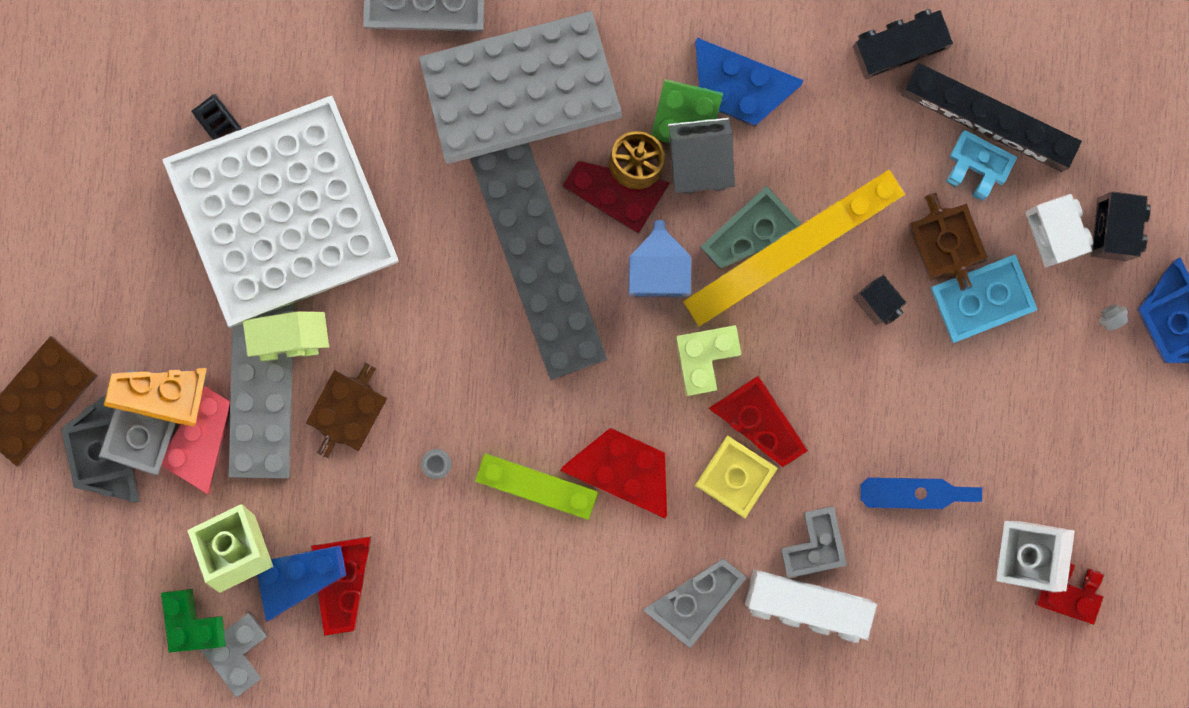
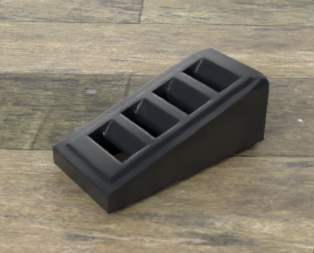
(207, 106)

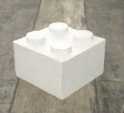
(1059, 230)
(1035, 556)

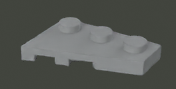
(697, 601)

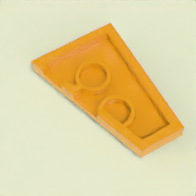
(163, 395)

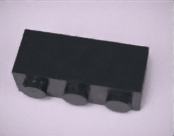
(902, 43)

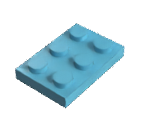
(995, 298)

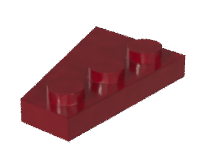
(602, 191)

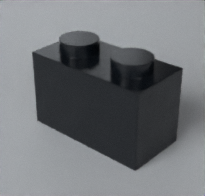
(880, 301)

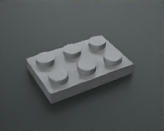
(137, 440)

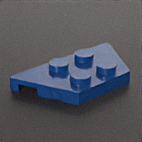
(747, 86)
(1167, 314)

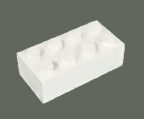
(810, 604)

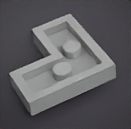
(823, 550)
(231, 659)

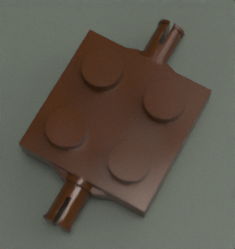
(948, 241)
(346, 410)

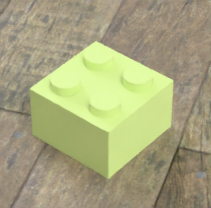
(230, 548)

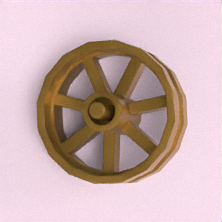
(636, 160)

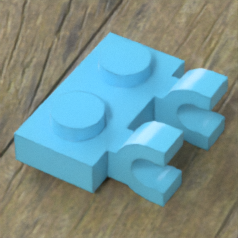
(982, 158)

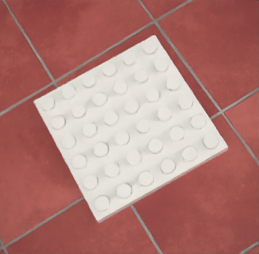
(280, 211)

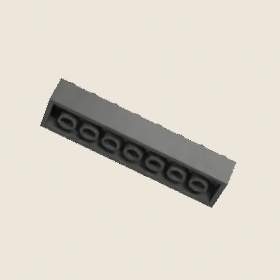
(538, 260)

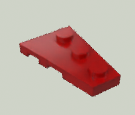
(342, 599)

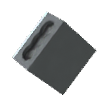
(702, 155)

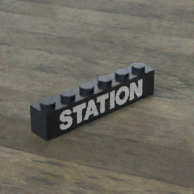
(991, 117)

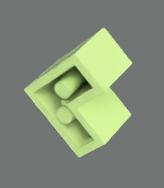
(286, 333)
(699, 350)

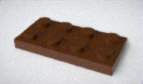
(40, 398)

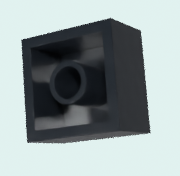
(1120, 226)

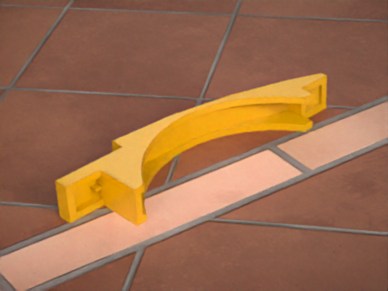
(794, 247)

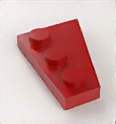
(761, 420)

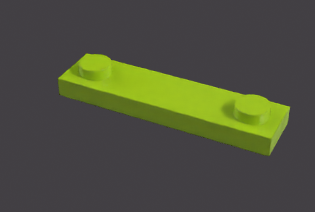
(536, 486)

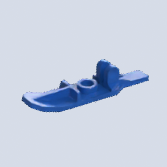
(901, 493)

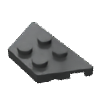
(83, 443)

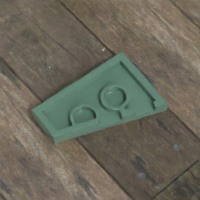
(750, 230)

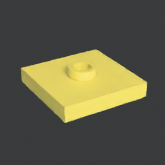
(736, 476)

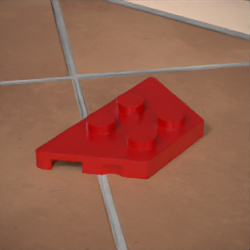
(624, 470)

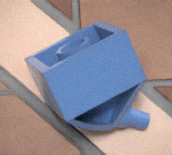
(659, 266)

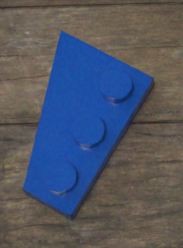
(298, 577)

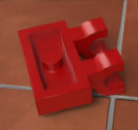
(1075, 601)

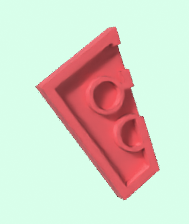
(195, 449)

